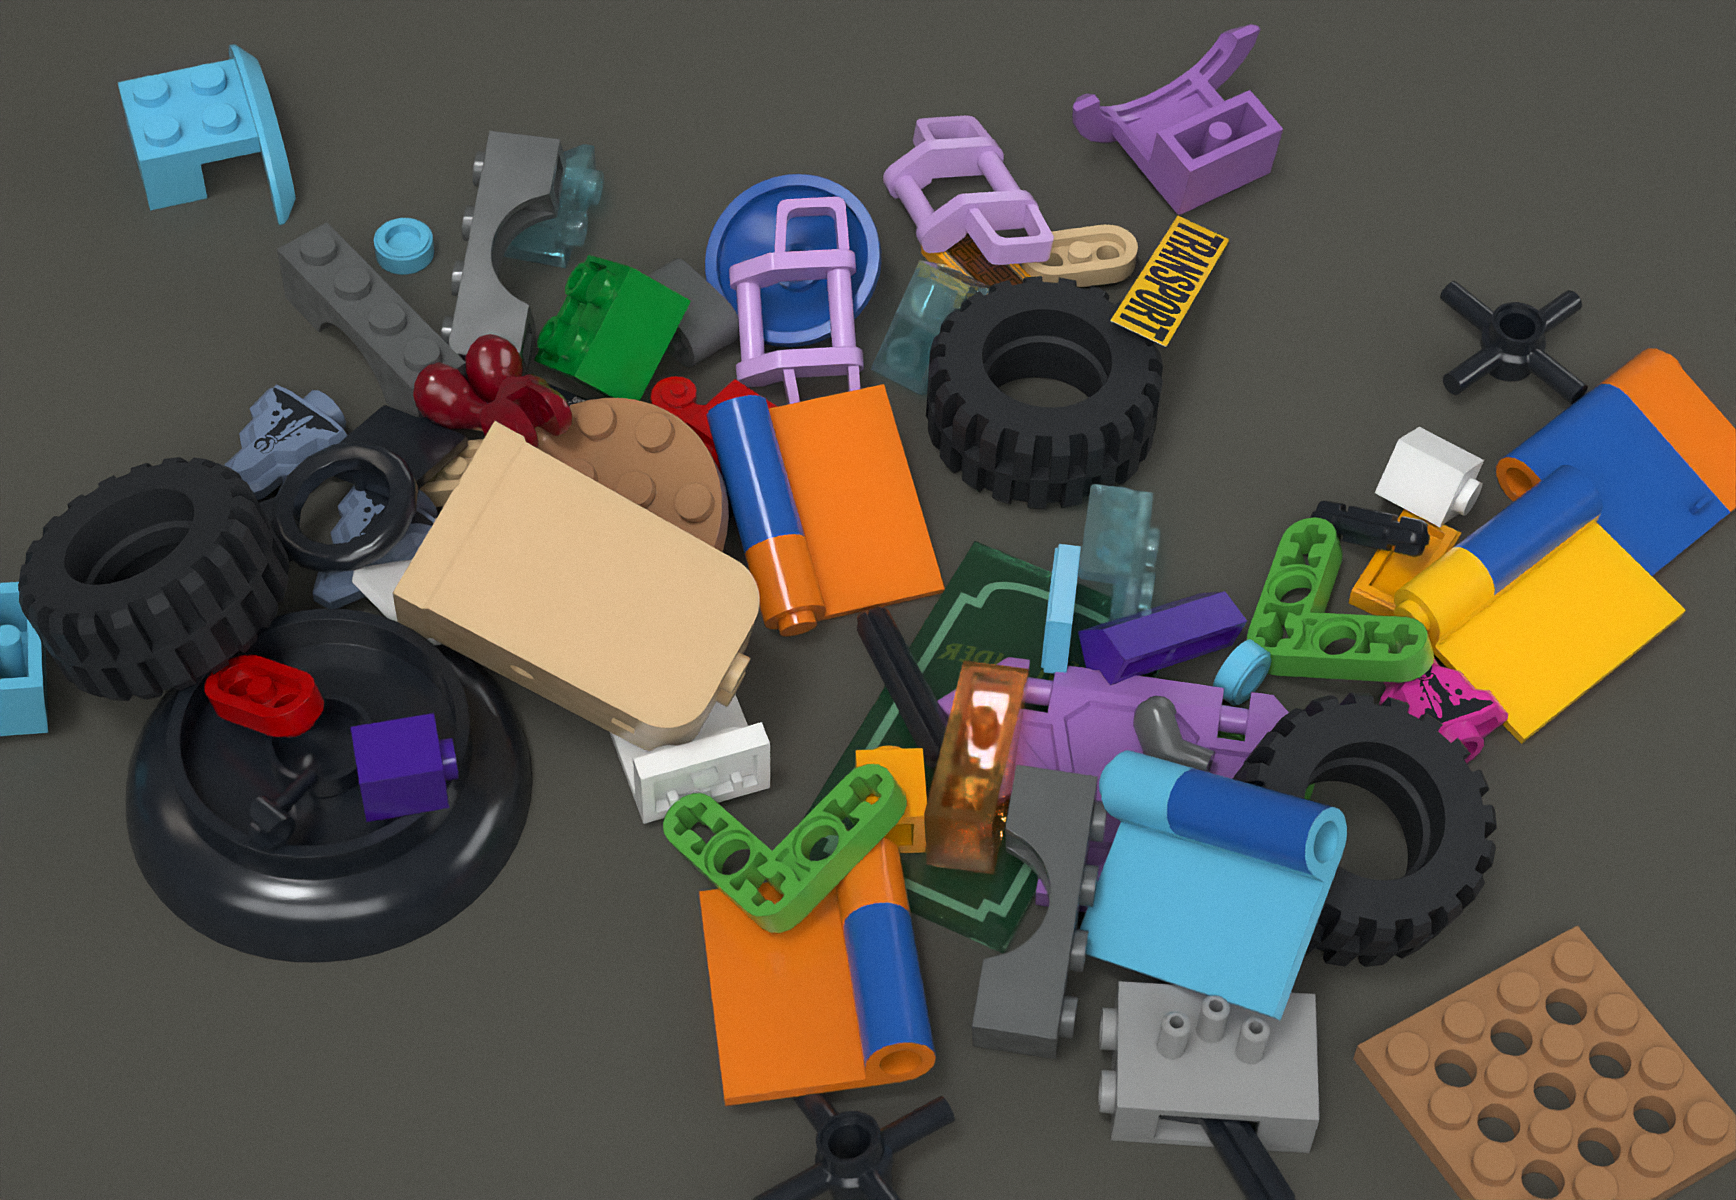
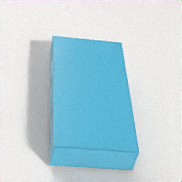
(1060, 609)

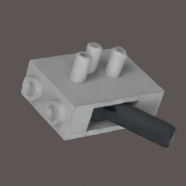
(1212, 1078)

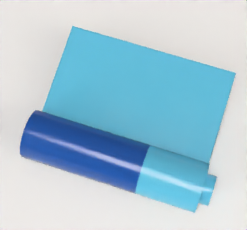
(1211, 880)

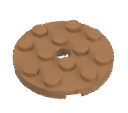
(647, 460)

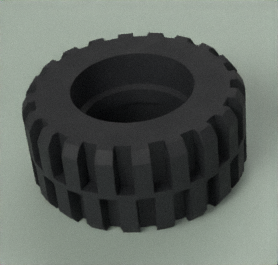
(1028, 448)
(154, 579)
(1425, 788)

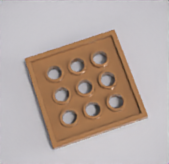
(1557, 1055)

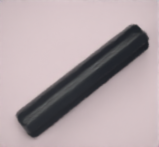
(904, 681)

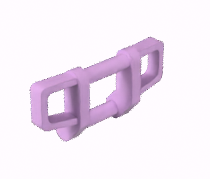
(964, 148)
(768, 269)

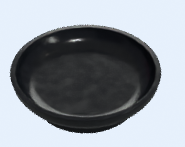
(338, 881)

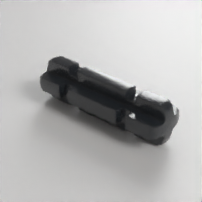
(1375, 528)

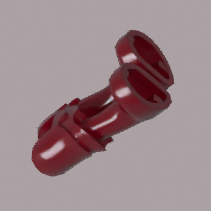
(495, 393)

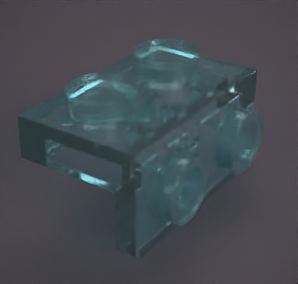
(1119, 546)

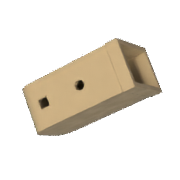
(581, 596)

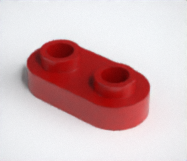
(265, 696)

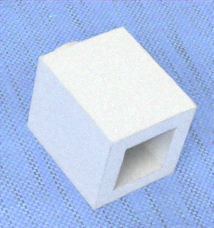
(1431, 477)

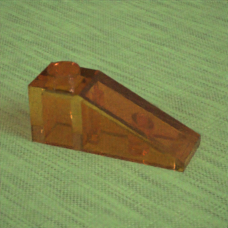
(976, 768)

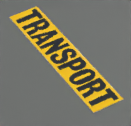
(1170, 281)

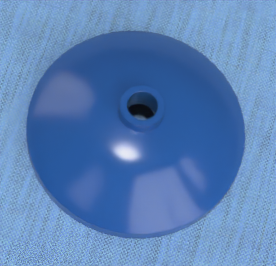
(792, 310)

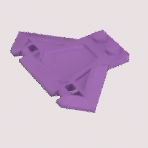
(1094, 723)

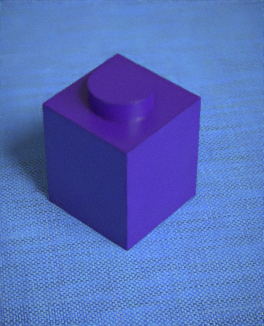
(403, 766)

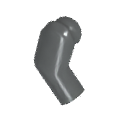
(1161, 736)

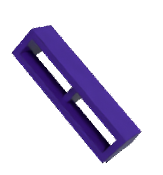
(1162, 636)

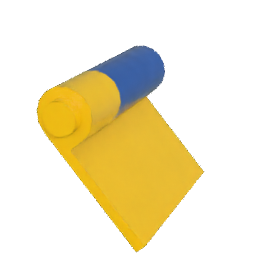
(1539, 602)

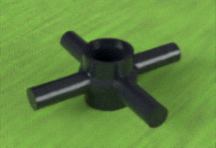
(1513, 342)
(854, 1152)

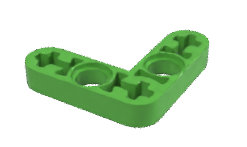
(1379, 639)
(789, 864)

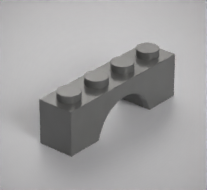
(517, 187)
(338, 287)
(1024, 991)

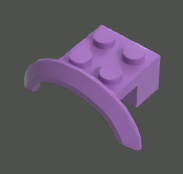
(1185, 132)

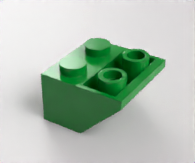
(611, 328)

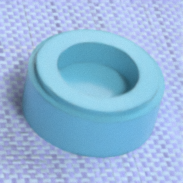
(404, 246)
(1243, 672)

